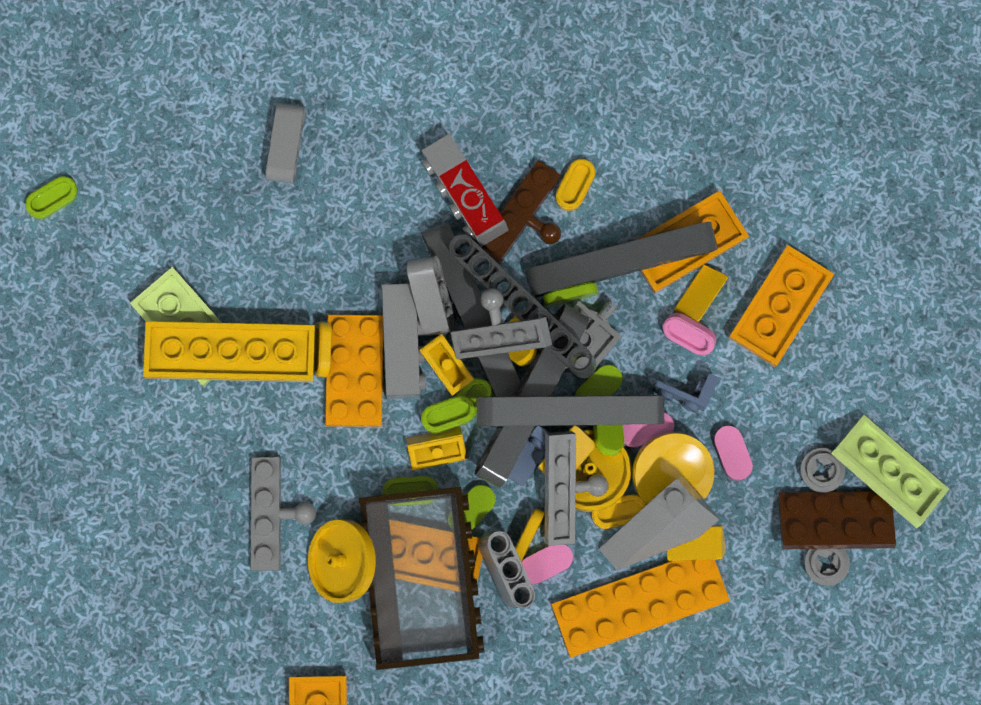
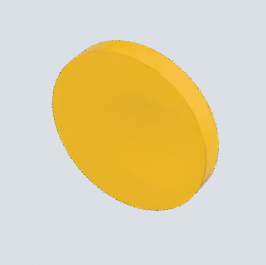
(668, 458)
(616, 471)
(341, 561)

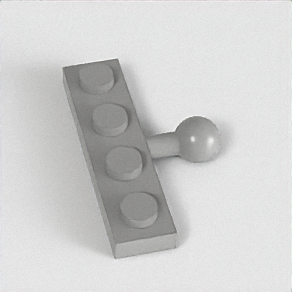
(500, 336)
(562, 486)
(267, 514)

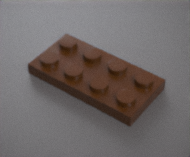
(835, 521)

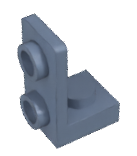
(703, 389)
(529, 457)

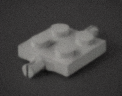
(598, 335)

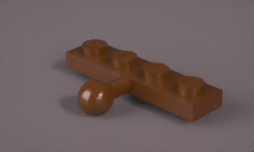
(521, 211)

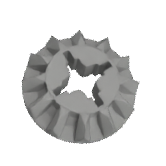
(819, 483)
(827, 577)

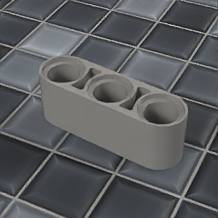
(285, 143)
(431, 296)
(516, 579)

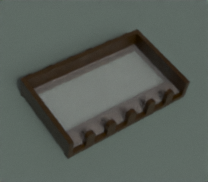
(422, 579)

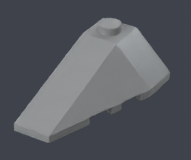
(664, 523)

